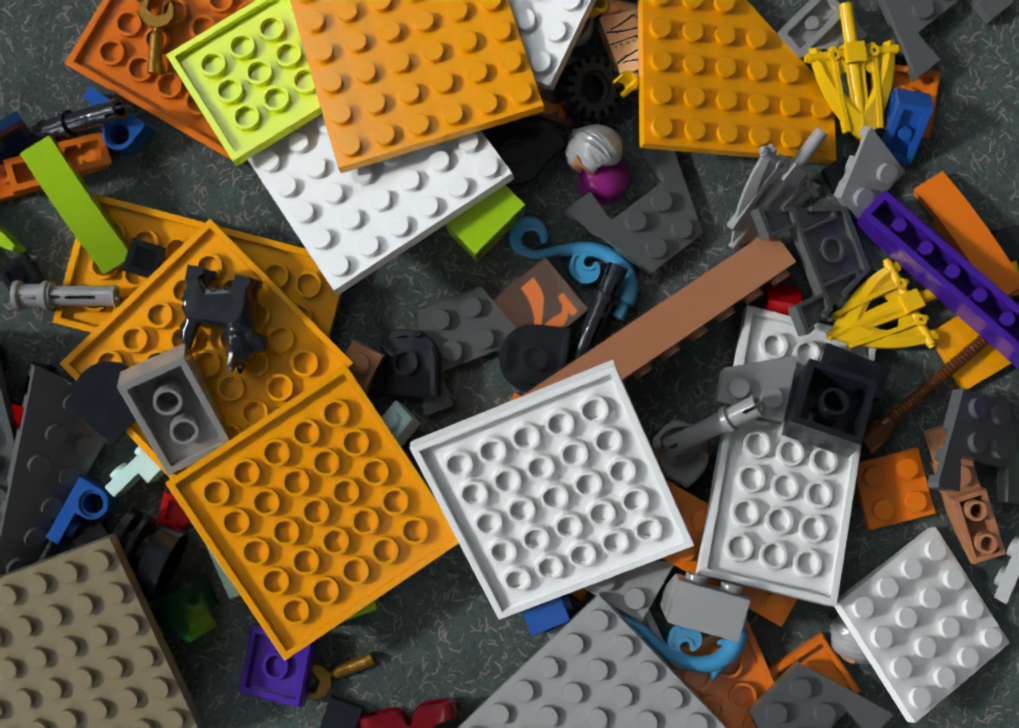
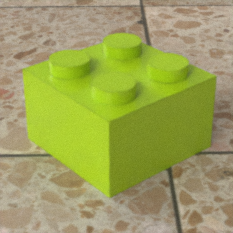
(486, 222)

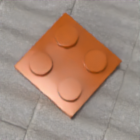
(893, 489)

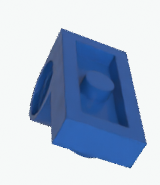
(906, 122)
(138, 130)
(79, 505)

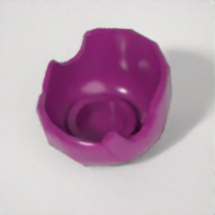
(607, 183)

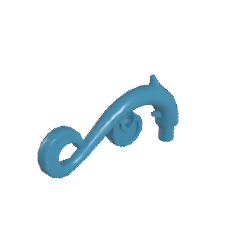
(579, 252)
(671, 651)

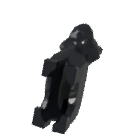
(224, 307)

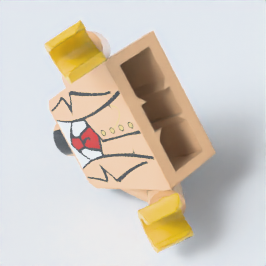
(620, 38)

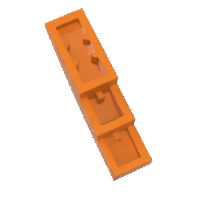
(83, 153)
(966, 231)

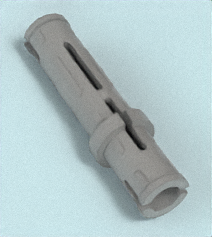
(724, 420)

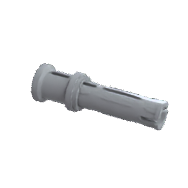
(49, 295)

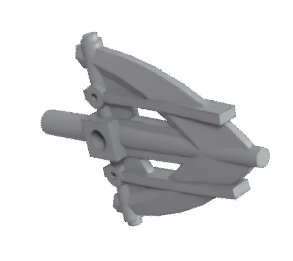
(784, 179)

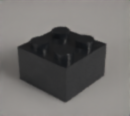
(829, 408)

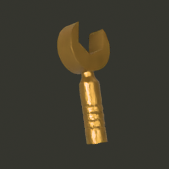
(158, 24)
(341, 670)

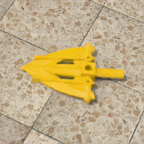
(855, 61)
(857, 325)

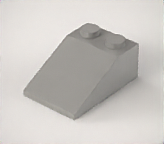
(174, 408)
(705, 606)

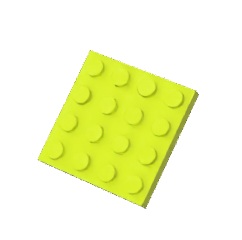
(250, 77)

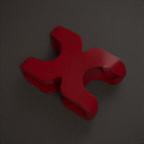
(426, 715)

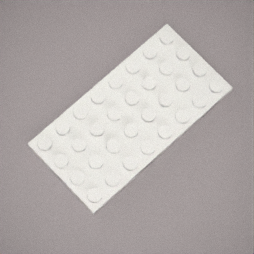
(775, 502)

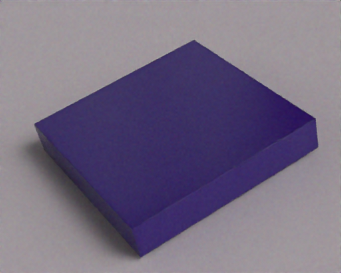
(270, 676)

